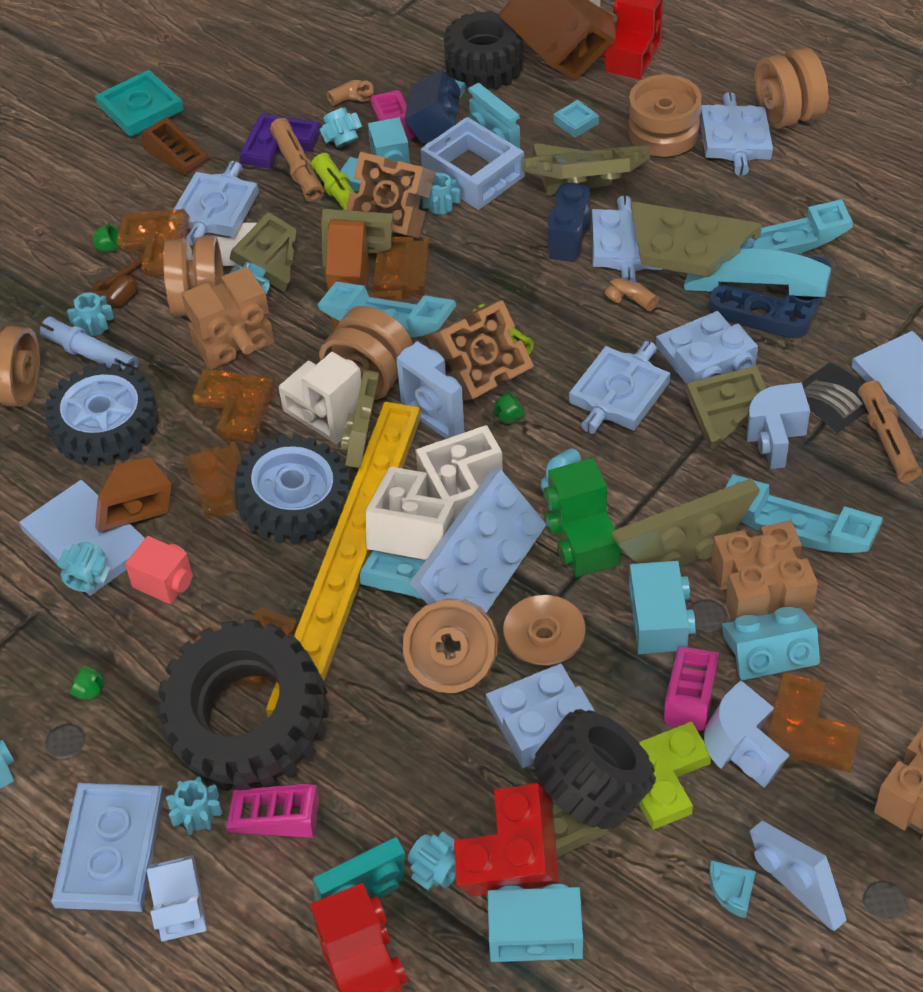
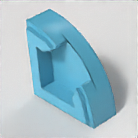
(732, 886)

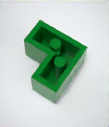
(580, 518)

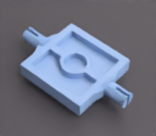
(735, 132)
(217, 202)
(615, 240)
(619, 387)

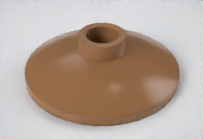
(539, 617)

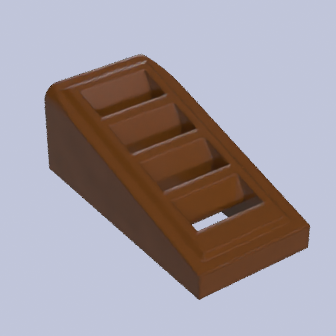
(166, 130)

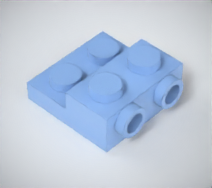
(707, 348)
(427, 386)
(534, 708)

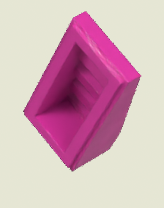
(391, 106)
(693, 685)
(288, 824)

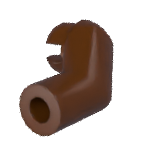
(119, 292)

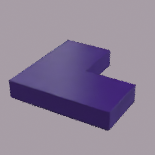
(263, 148)

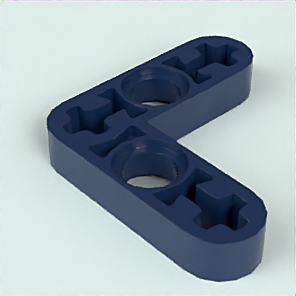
(780, 311)

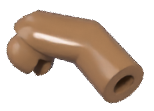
(353, 91)
(633, 290)

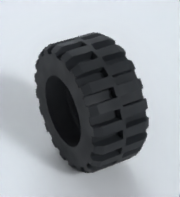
(215, 664)

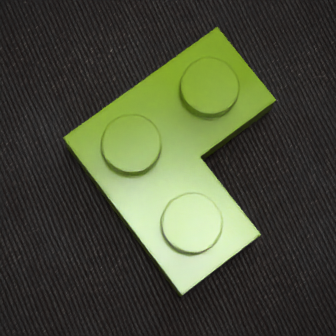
(672, 755)

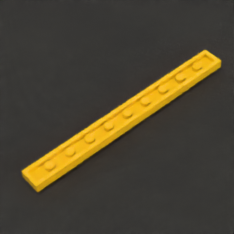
(348, 552)

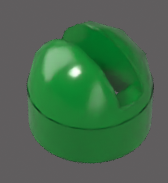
(106, 239)
(509, 409)
(87, 683)

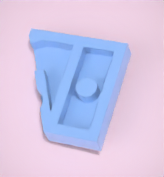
(800, 871)

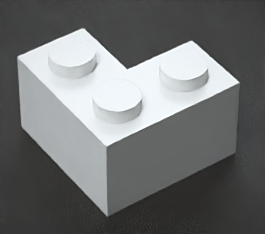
(323, 395)
(459, 465)
(404, 518)

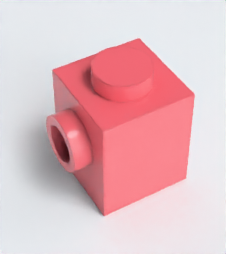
(159, 569)

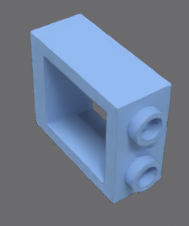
(490, 181)

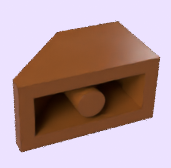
(347, 253)
(132, 494)

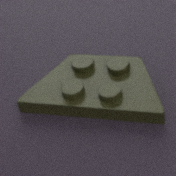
(578, 165)
(688, 239)
(689, 529)

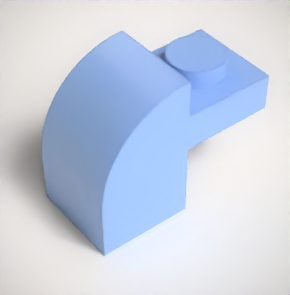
(774, 417)
(736, 735)
(176, 898)

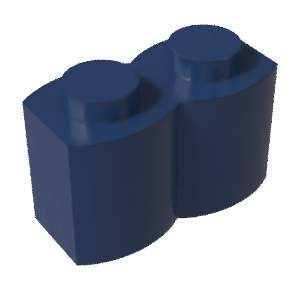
(568, 222)

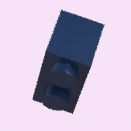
(432, 106)

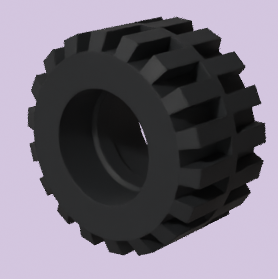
(483, 50)
(594, 769)

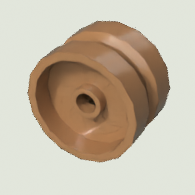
(791, 87)
(664, 114)
(190, 270)
(371, 342)
(18, 365)
(426, 649)

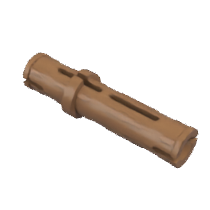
(299, 164)
(875, 400)

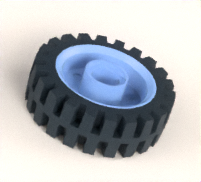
(102, 414)
(291, 489)

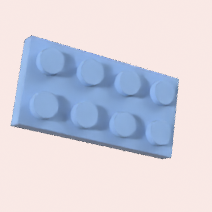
(481, 545)

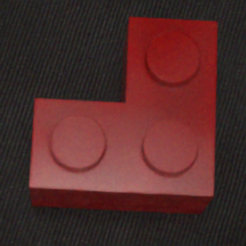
(637, 37)
(519, 853)
(354, 942)

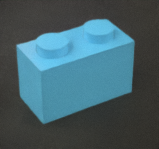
(660, 607)
(535, 923)

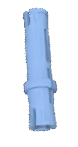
(77, 341)

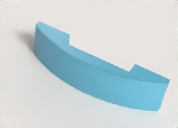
(798, 236)
(768, 266)
(416, 319)
(817, 529)

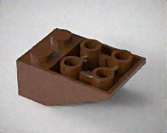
(562, 31)

